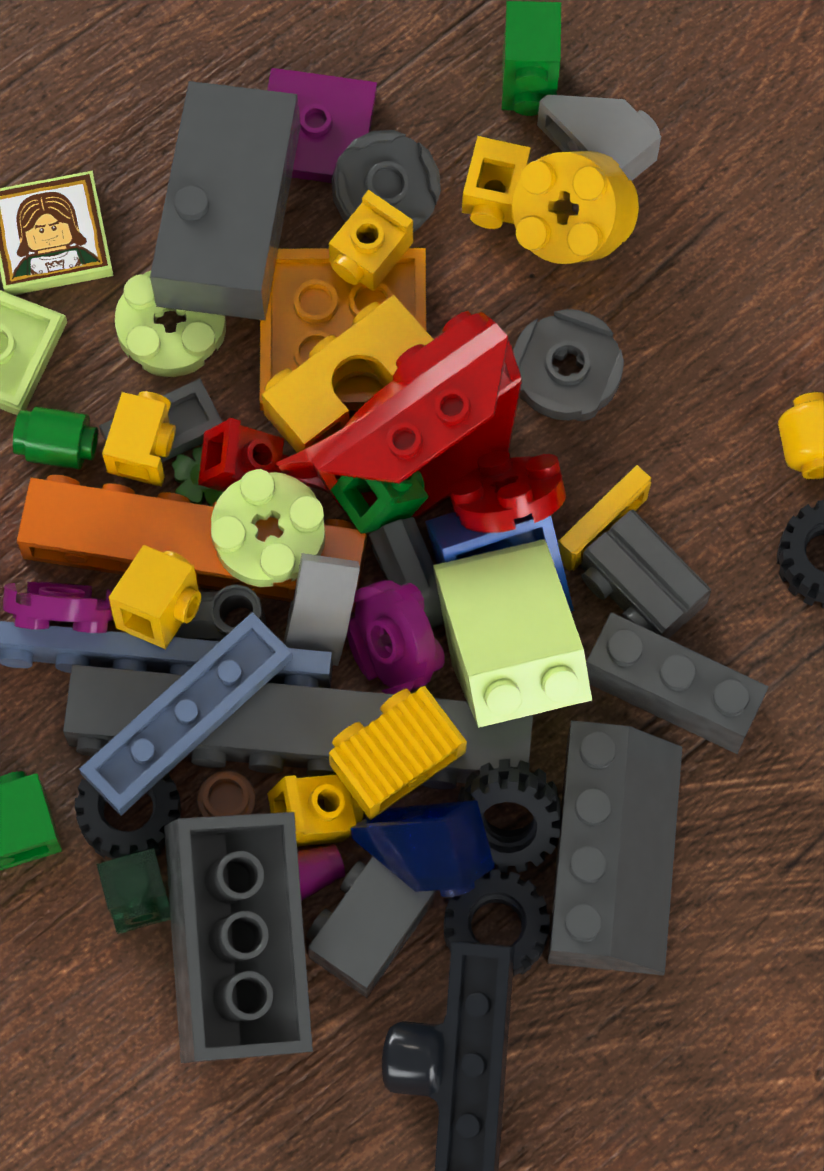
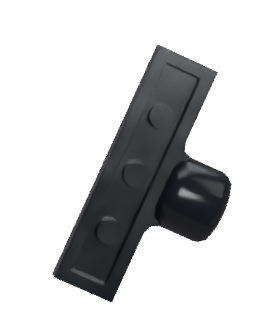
(462, 1058)

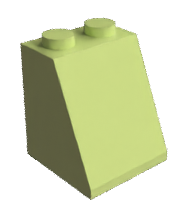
(511, 633)

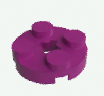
(58, 603)
(394, 636)

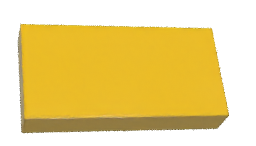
(623, 497)

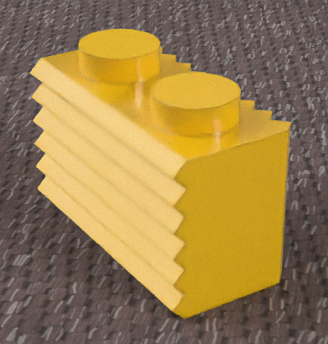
(396, 750)

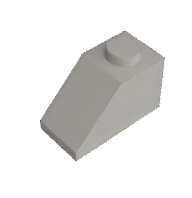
(601, 127)

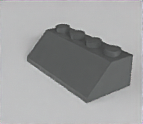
(615, 849)
(237, 937)

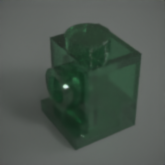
(134, 891)

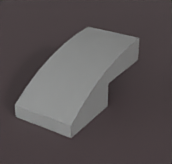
(322, 604)

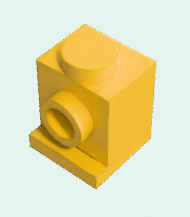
(496, 167)
(370, 262)
(139, 437)
(311, 822)

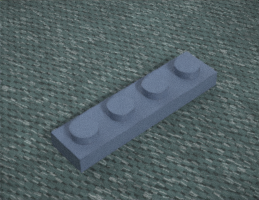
(186, 713)

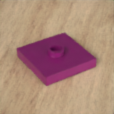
(331, 117)

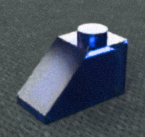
(430, 845)

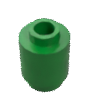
(55, 437)

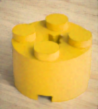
(545, 212)

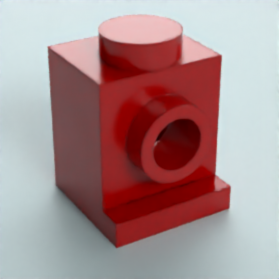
(233, 451)

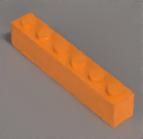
(111, 524)

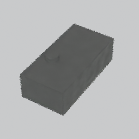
(226, 200)

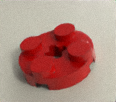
(508, 490)

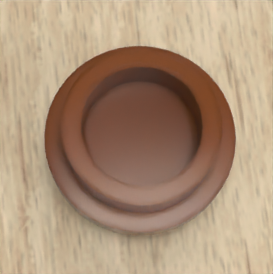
(226, 795)

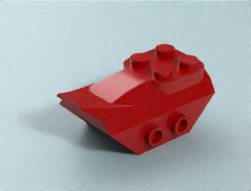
(433, 418)

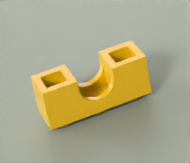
(304, 400)

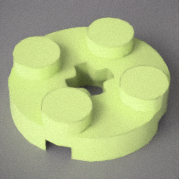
(151, 345)
(257, 498)

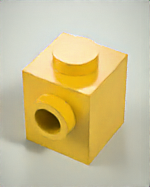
(155, 596)

